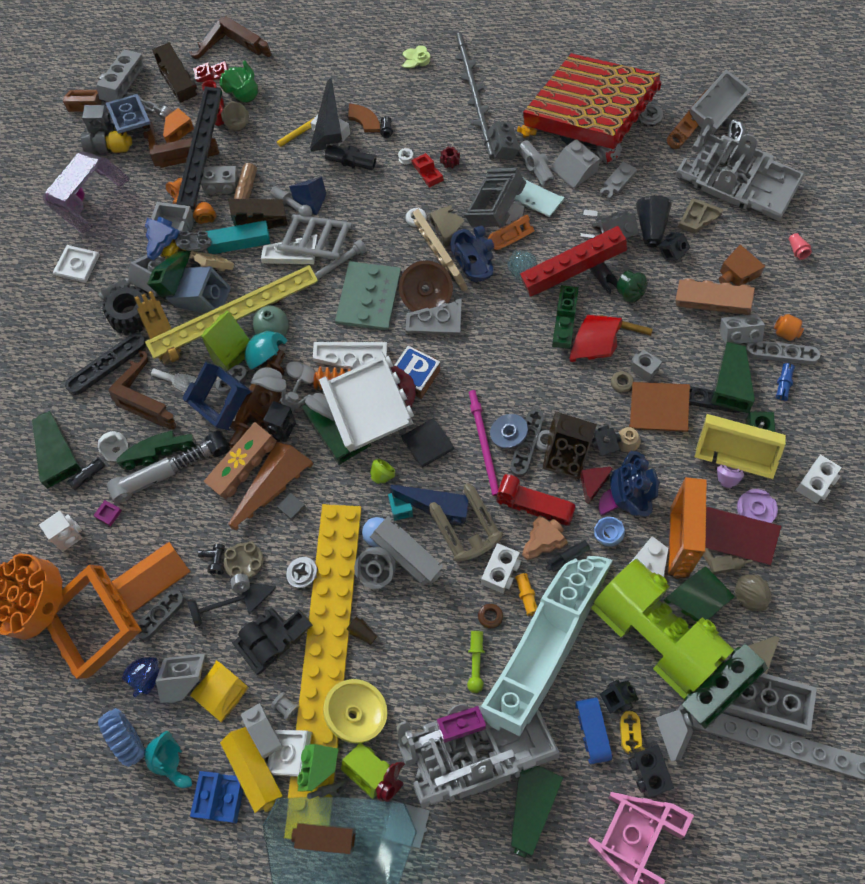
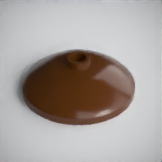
(422, 274)

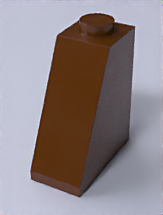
(324, 838)

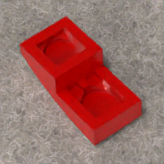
(427, 170)

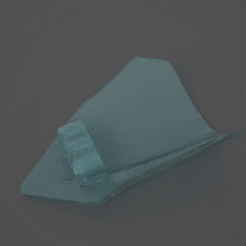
(380, 847)

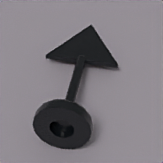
(252, 597)

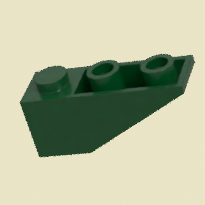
(168, 274)

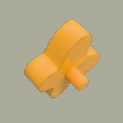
(526, 131)

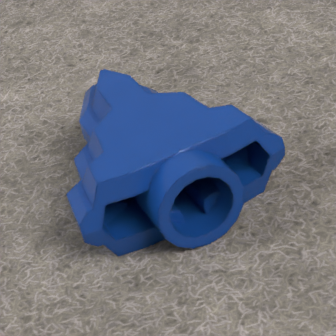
(160, 235)

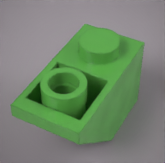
(317, 766)

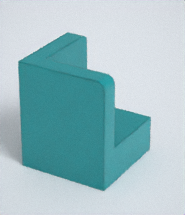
(400, 509)

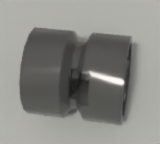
(93, 143)

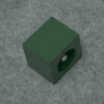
(762, 420)

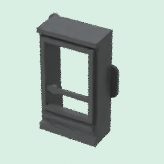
(499, 214)

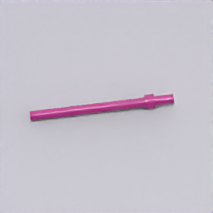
(476, 409)

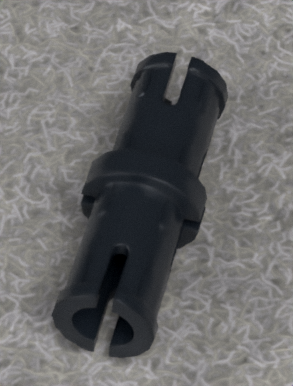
(86, 473)

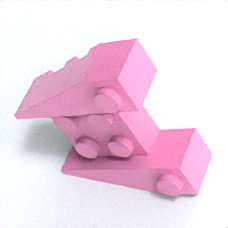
(635, 833)

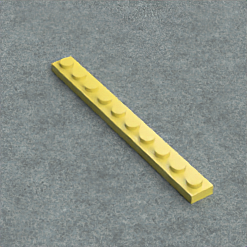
(238, 308)

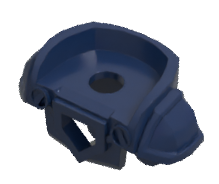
(465, 245)
(632, 483)

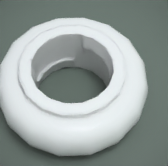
(409, 220)

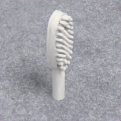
(179, 381)

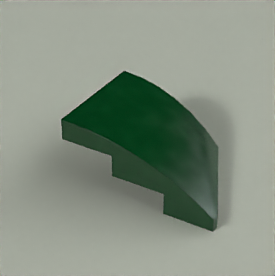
(701, 595)

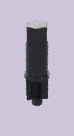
(568, 555)

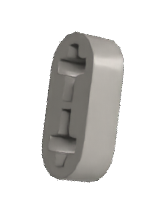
(238, 368)

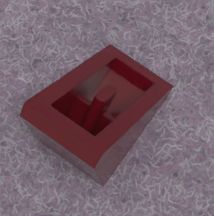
(593, 480)

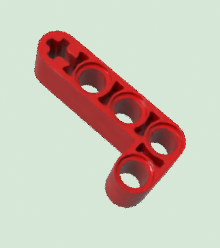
(534, 502)

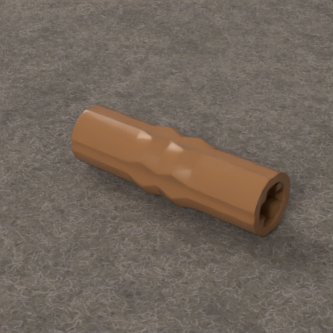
(245, 181)

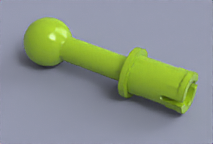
(475, 683)

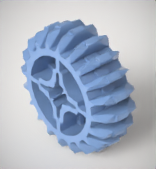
(121, 737)

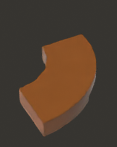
(365, 117)

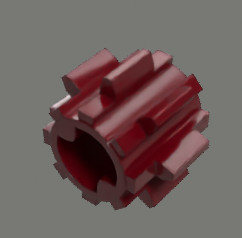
(450, 157)

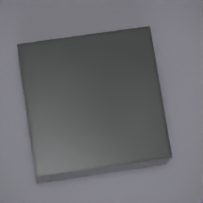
(291, 506)

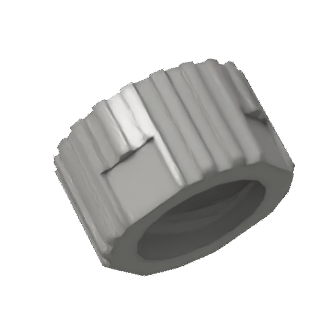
(240, 583)

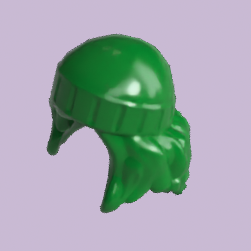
(240, 83)

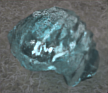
(520, 262)

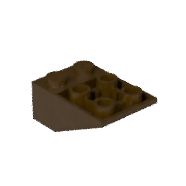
(568, 445)

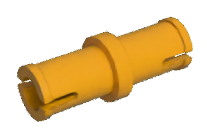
(526, 594)

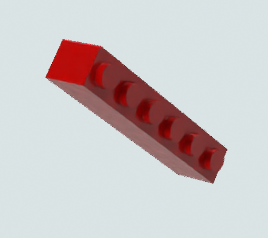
(574, 261)

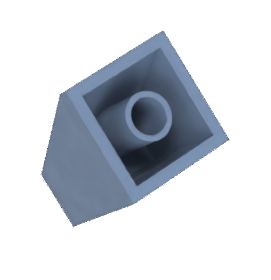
(200, 290)

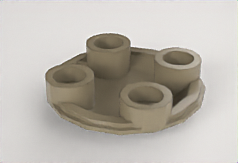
(243, 559)

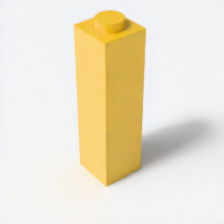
(251, 770)

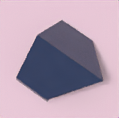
(309, 193)

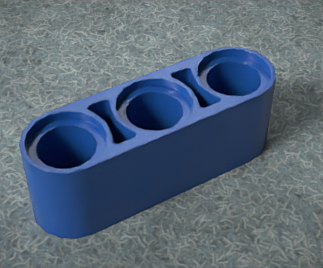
(594, 729)

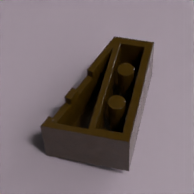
(174, 73)
(257, 210)

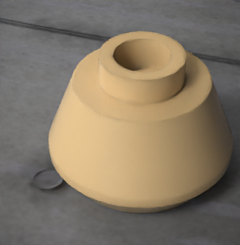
(630, 439)

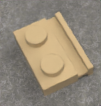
(212, 260)

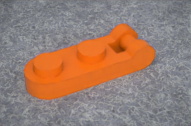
(511, 232)

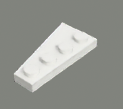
(348, 354)

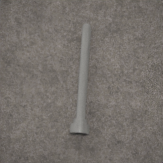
(357, 248)

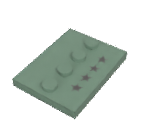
(368, 296)

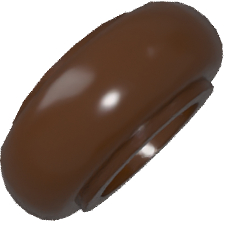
(490, 624)

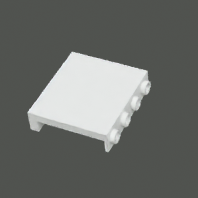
(367, 403)

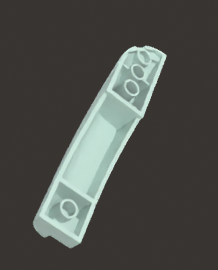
(545, 644)

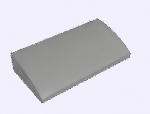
(720, 100)

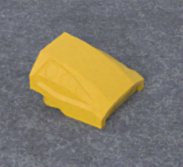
(219, 691)

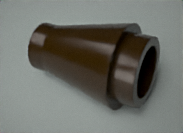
(361, 630)

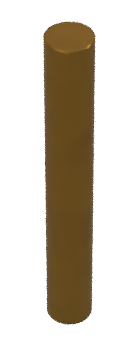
(637, 328)

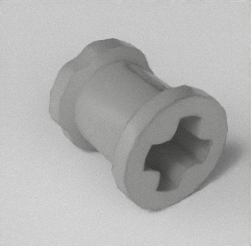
(284, 706)

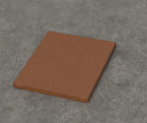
(660, 406)

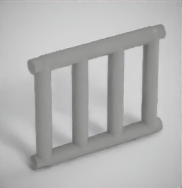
(318, 251)

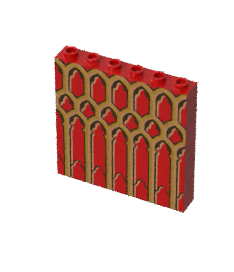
(592, 100)

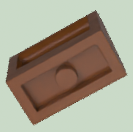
(77, 99)

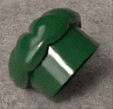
(632, 286)

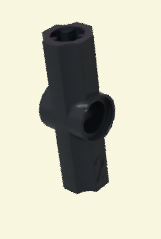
(350, 157)

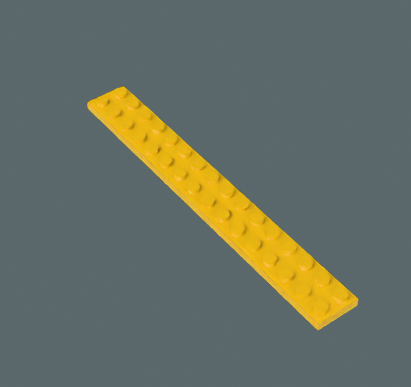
(330, 617)

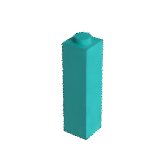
(238, 237)

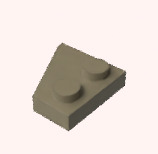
(699, 215)

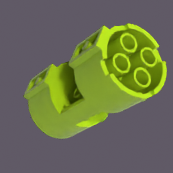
(687, 653)

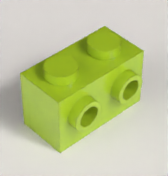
(364, 768)

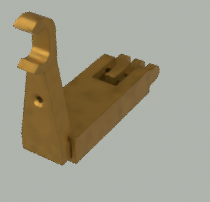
(158, 324)

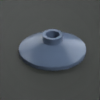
(505, 425)

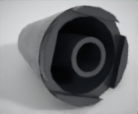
(653, 218)

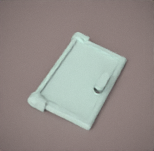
(539, 199)

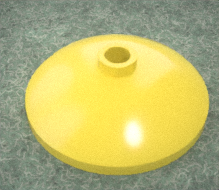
(364, 702)

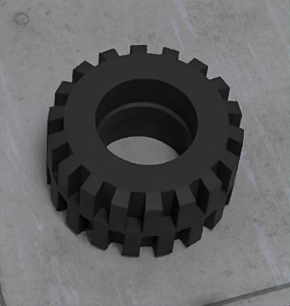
(118, 301)

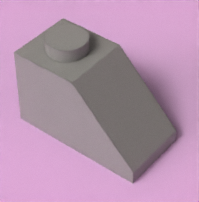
(261, 730)
(676, 732)

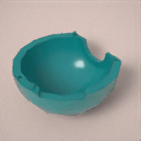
(263, 347)

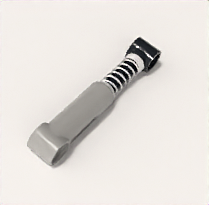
(124, 487)

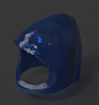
(142, 675)

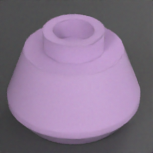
(729, 476)

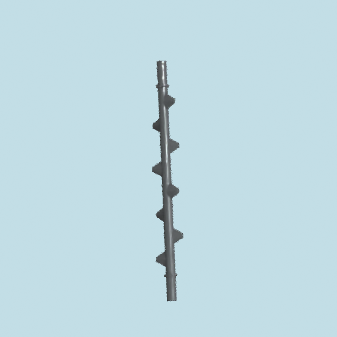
(475, 99)

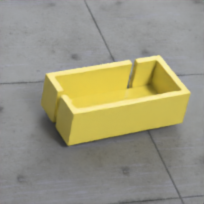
(740, 446)

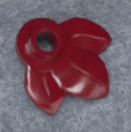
(390, 785)

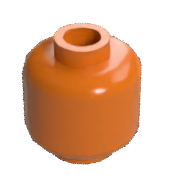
(788, 327)

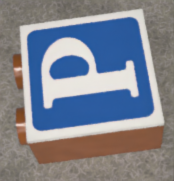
(420, 367)

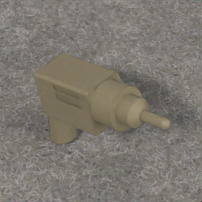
(724, 564)

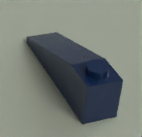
(452, 504)

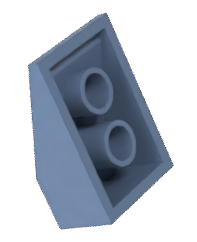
(127, 113)

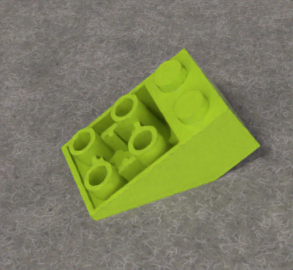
(225, 341)

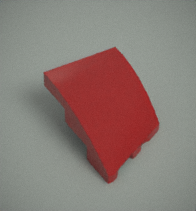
(596, 337)

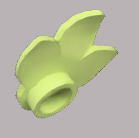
(416, 57)

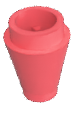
(799, 246)

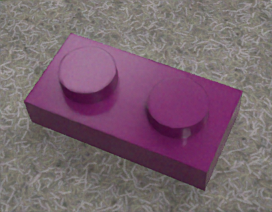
(461, 724)

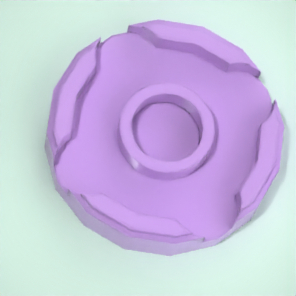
(751, 505)

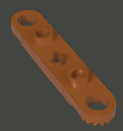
(682, 130)

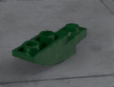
(565, 317)
(148, 450)

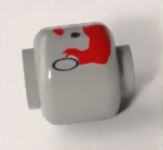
(608, 155)

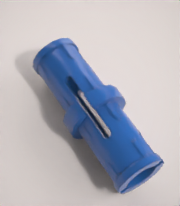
(785, 381)

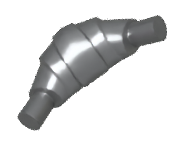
(735, 129)

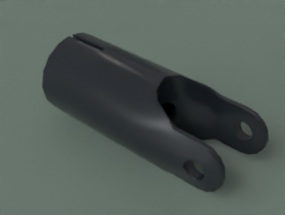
(604, 275)

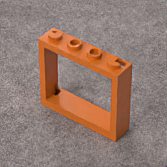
(687, 527)
(117, 609)

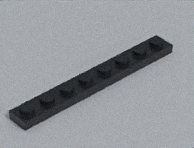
(199, 147)

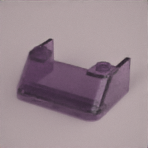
(62, 191)

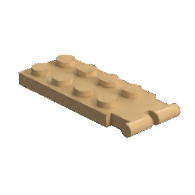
(438, 249)

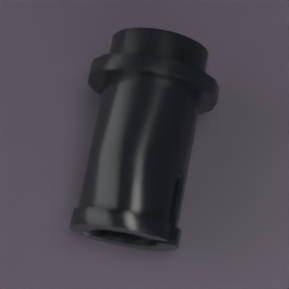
(386, 130)

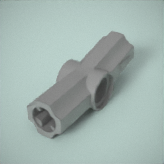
(537, 163)

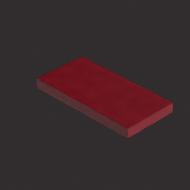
(741, 535)

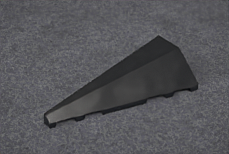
(327, 126)

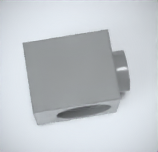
(653, 365)

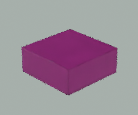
(107, 513)

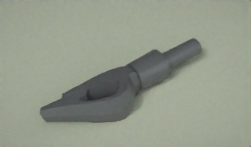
(329, 789)

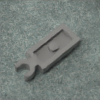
(618, 180)

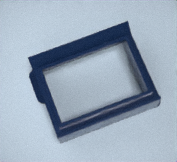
(198, 392)

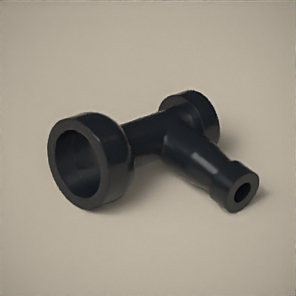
(216, 553)

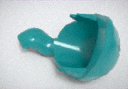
(163, 759)

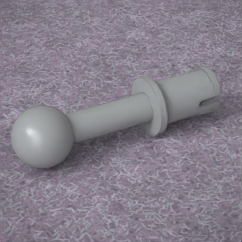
(304, 210)

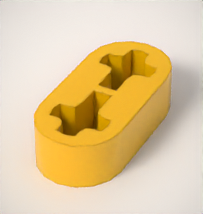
(624, 731)

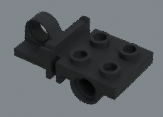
(267, 638)

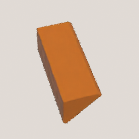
(150, 577)

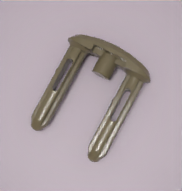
(478, 547)

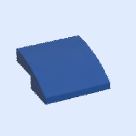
(217, 797)

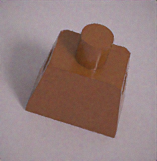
(740, 267)

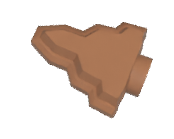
(544, 538)

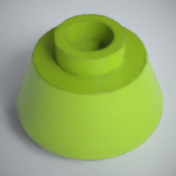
(381, 471)

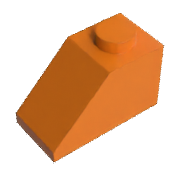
(176, 126)

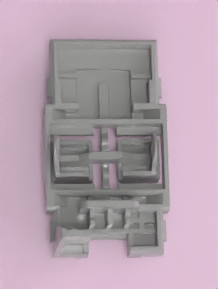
(770, 182)

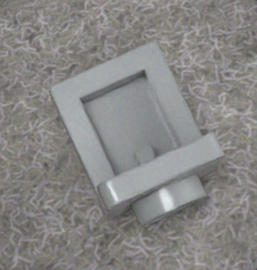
(516, 211)

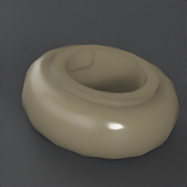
(622, 388)

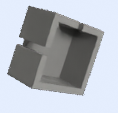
(179, 214)

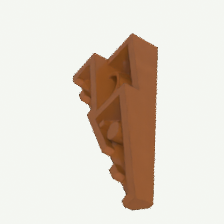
(278, 470)

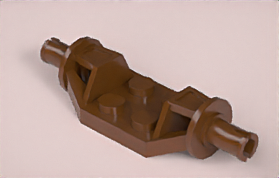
(257, 402)

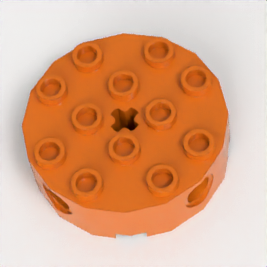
(28, 595)

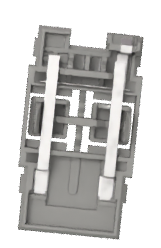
(444, 781)

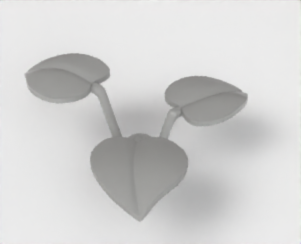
(272, 380)

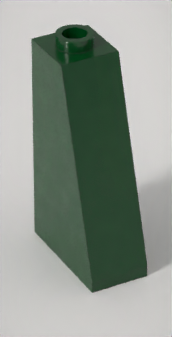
(734, 381)
(330, 435)
(53, 451)
(533, 803)

